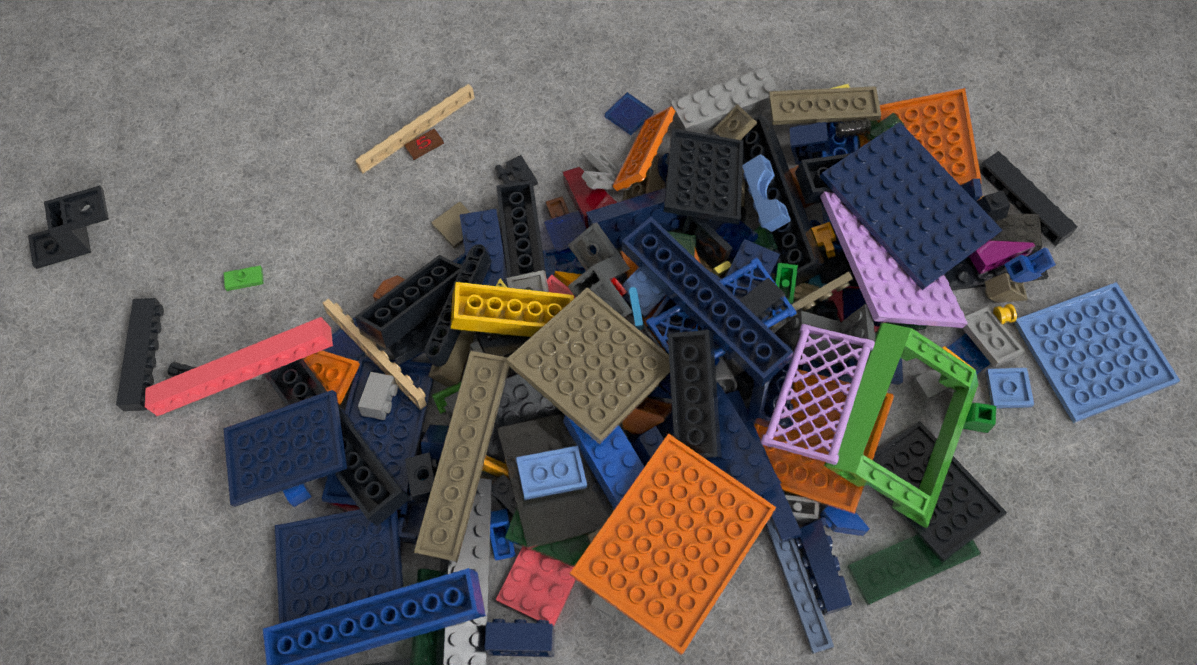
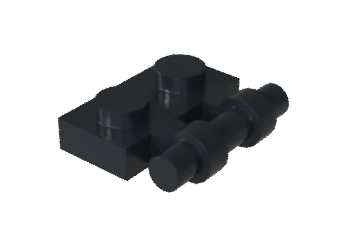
(518, 169)

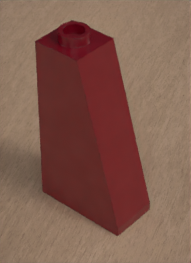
(582, 196)

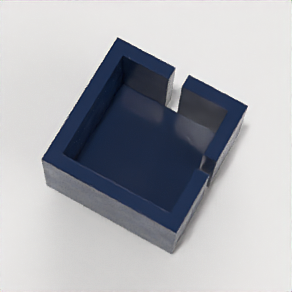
(414, 514)

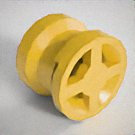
(1005, 313)

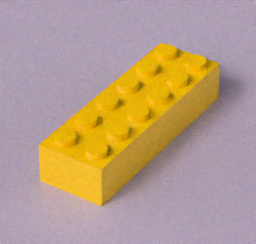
(504, 309)

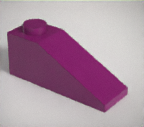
(998, 253)

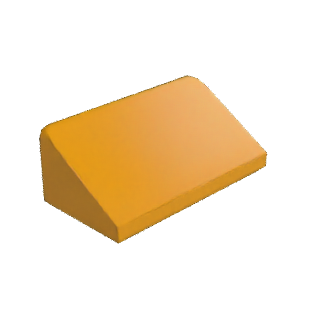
(495, 467)

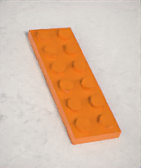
(644, 149)

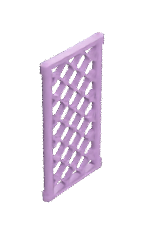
(832, 457)

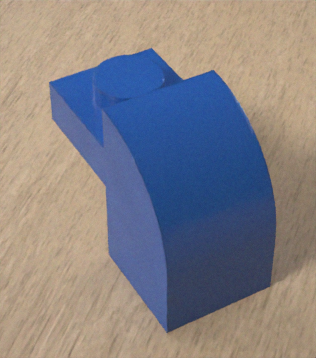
(1029, 268)

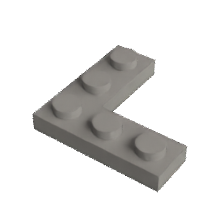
(606, 176)

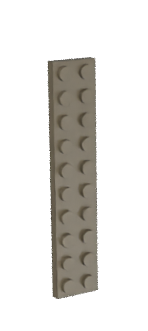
(462, 457)

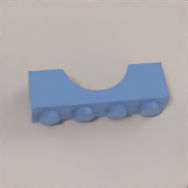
(758, 174)

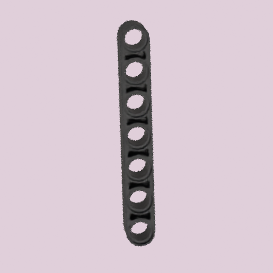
(443, 337)

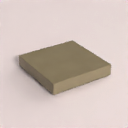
(735, 124)
(450, 225)

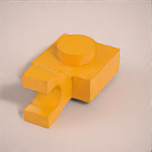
(825, 236)

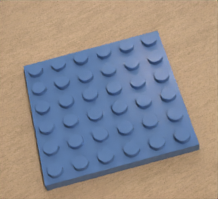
(1095, 352)

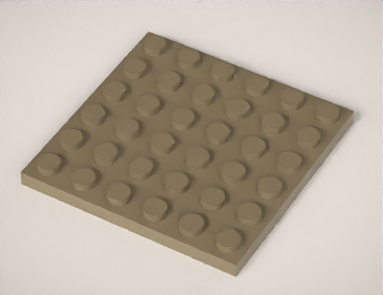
(591, 364)

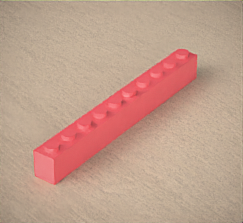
(238, 366)

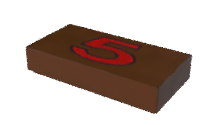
(424, 144)

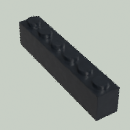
(1027, 197)
(139, 353)

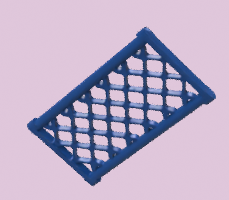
(754, 263)

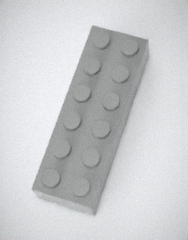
(708, 107)

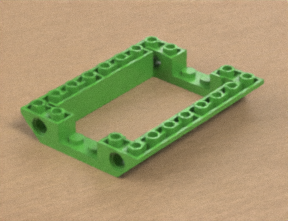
(890, 345)

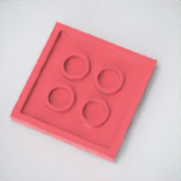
(537, 586)

